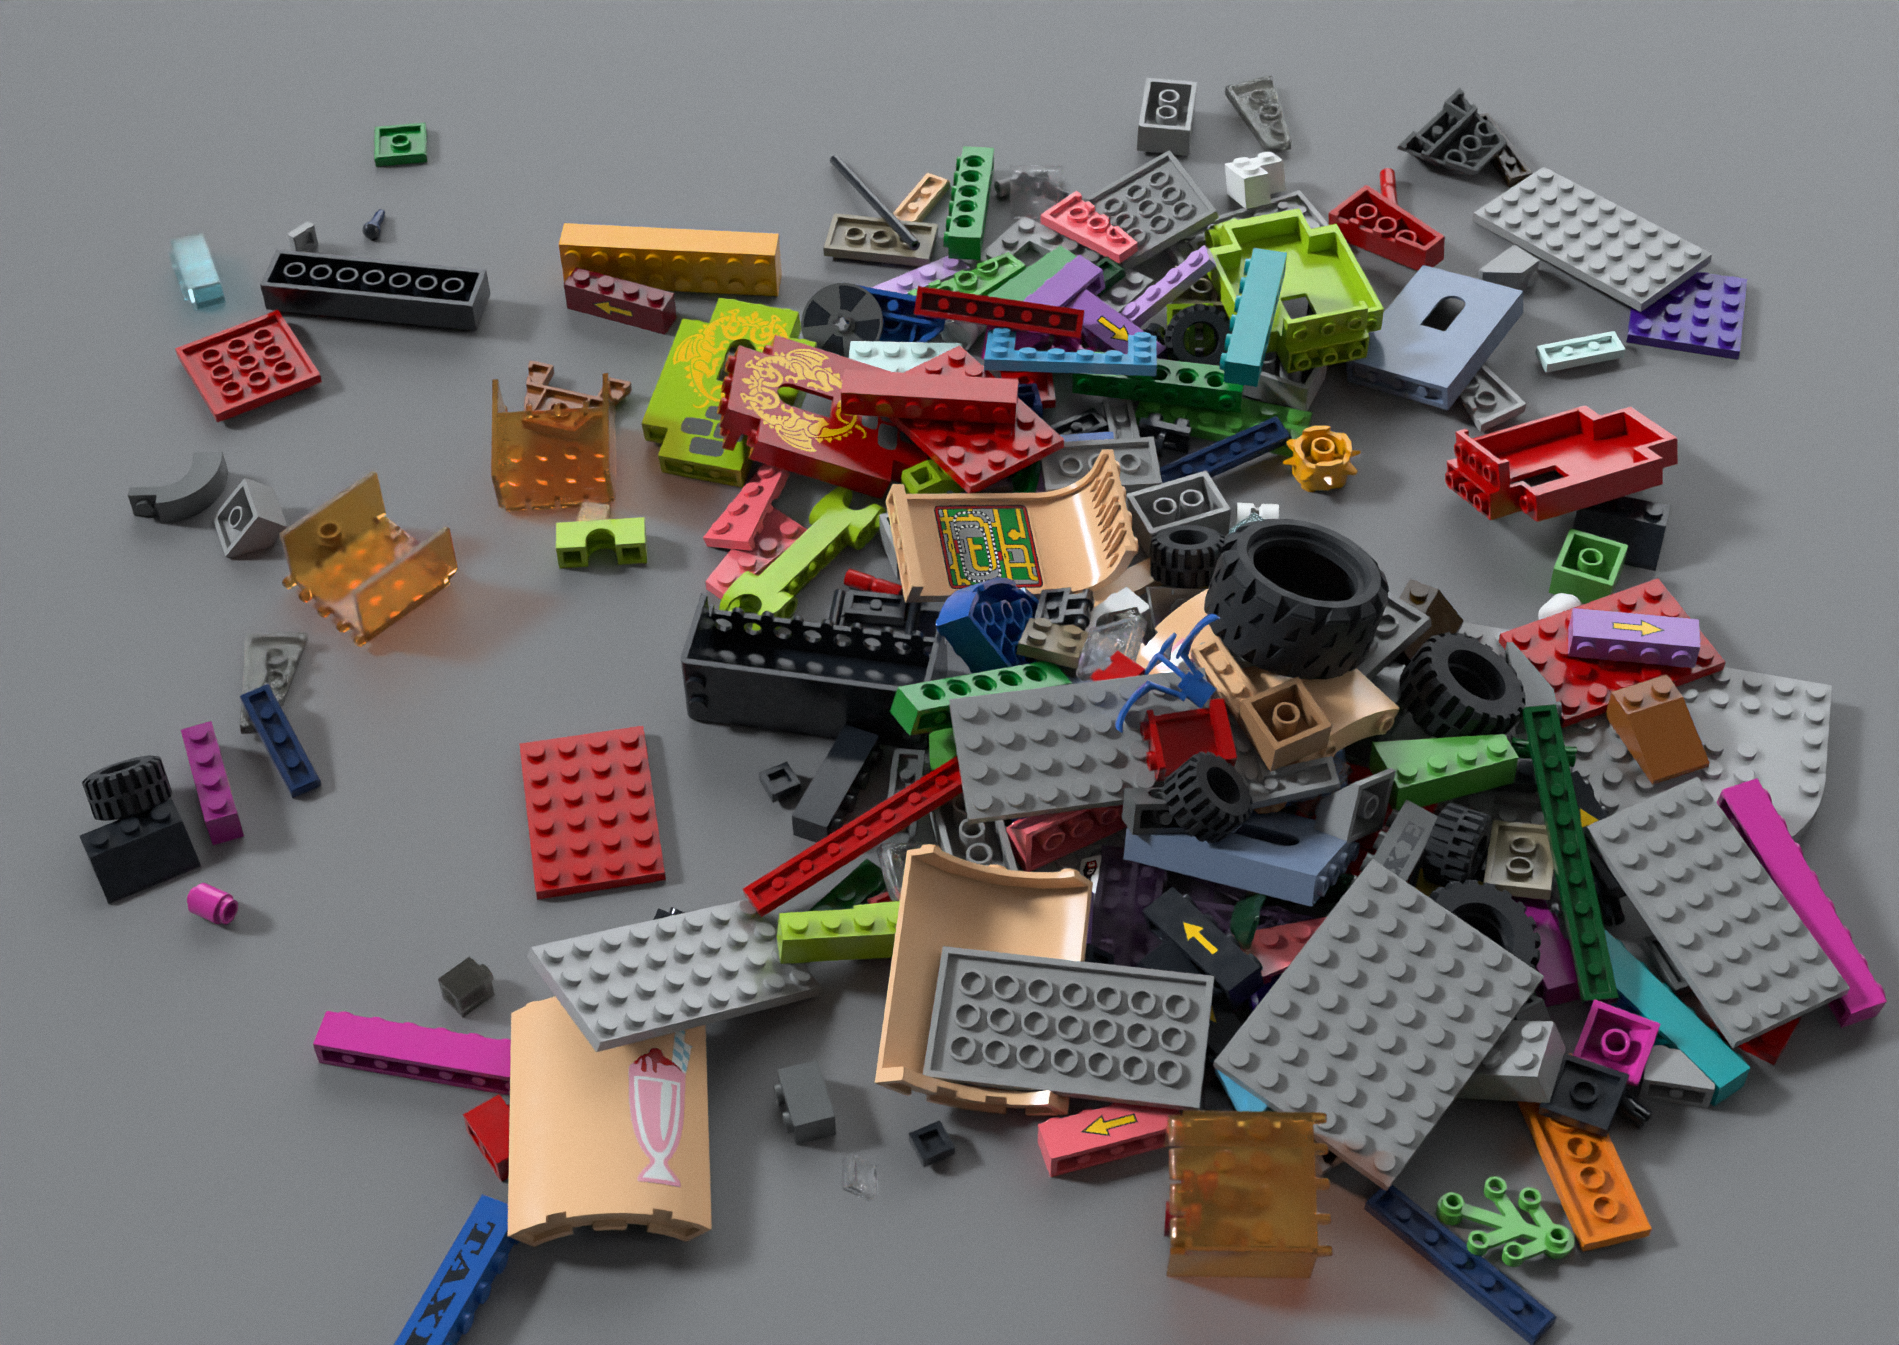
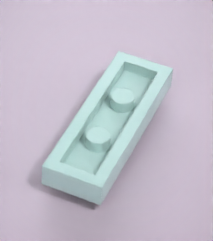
(1580, 351)

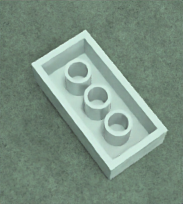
(897, 355)

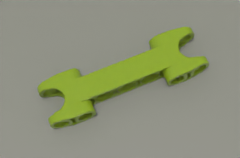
(831, 531)

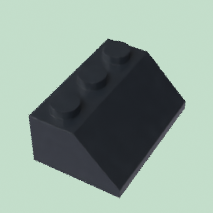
(1629, 522)
(140, 851)

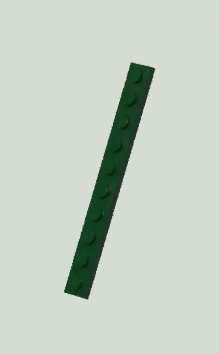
(1570, 856)

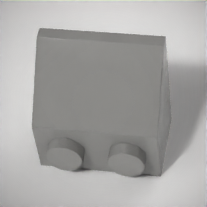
(249, 519)
(1356, 808)

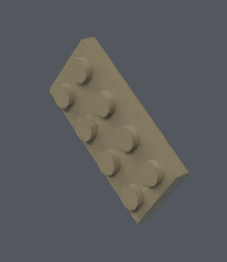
(876, 241)

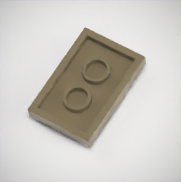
(1520, 860)

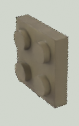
(1052, 642)

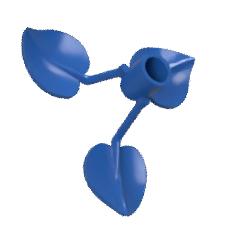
(1193, 686)

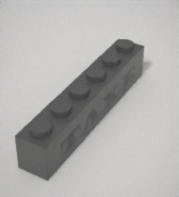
(1404, 842)

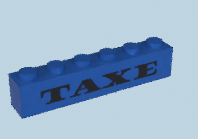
(462, 1278)

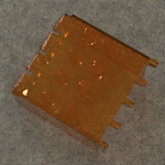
(553, 454)
(363, 562)
(1245, 1194)

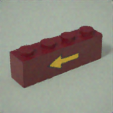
(620, 300)

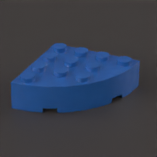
(987, 623)

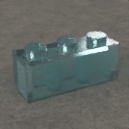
(196, 271)

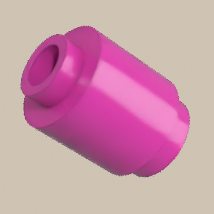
(212, 904)

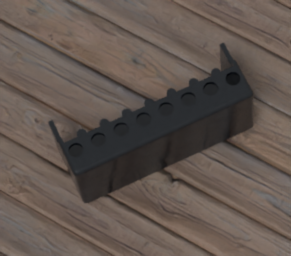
(803, 680)

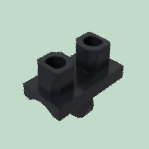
(1166, 435)

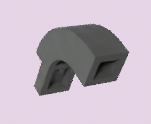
(187, 496)

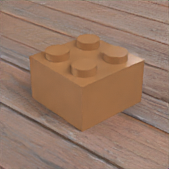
(1284, 724)

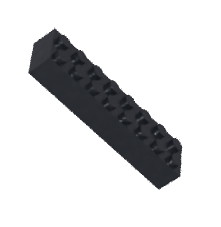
(376, 289)

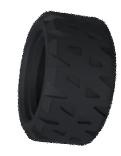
(1296, 598)

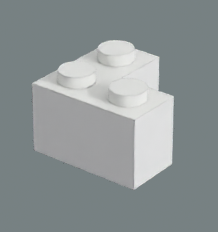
(1255, 179)

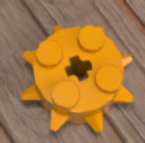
(1321, 458)

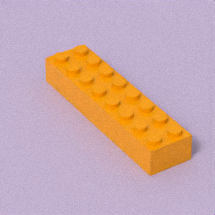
(676, 258)

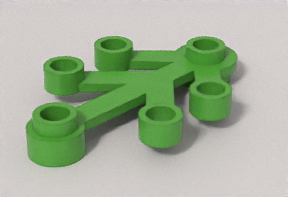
(1509, 1224)

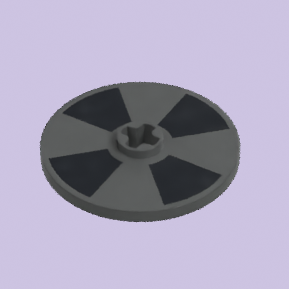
(841, 301)

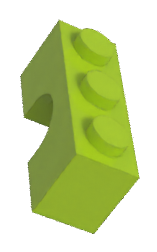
(581, 538)

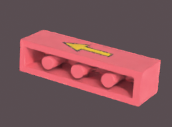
(1101, 1136)

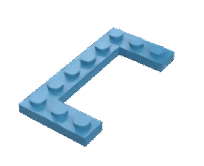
(1002, 356)

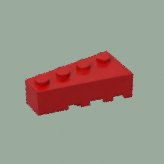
(1387, 230)

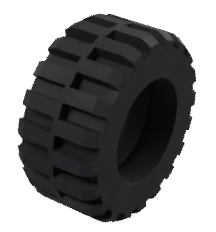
(1461, 688)
(1493, 915)

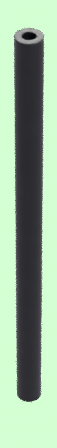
(874, 201)

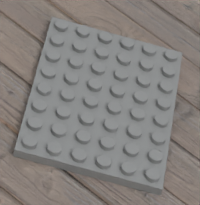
(1379, 1022)

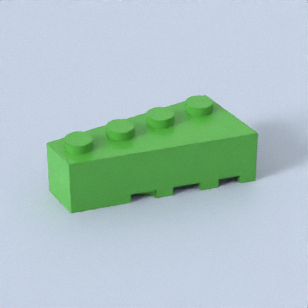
(1444, 767)

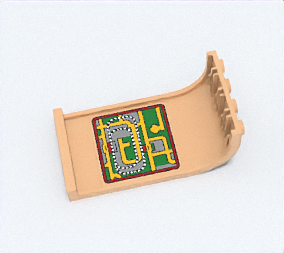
(1037, 539)

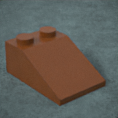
(1657, 729)

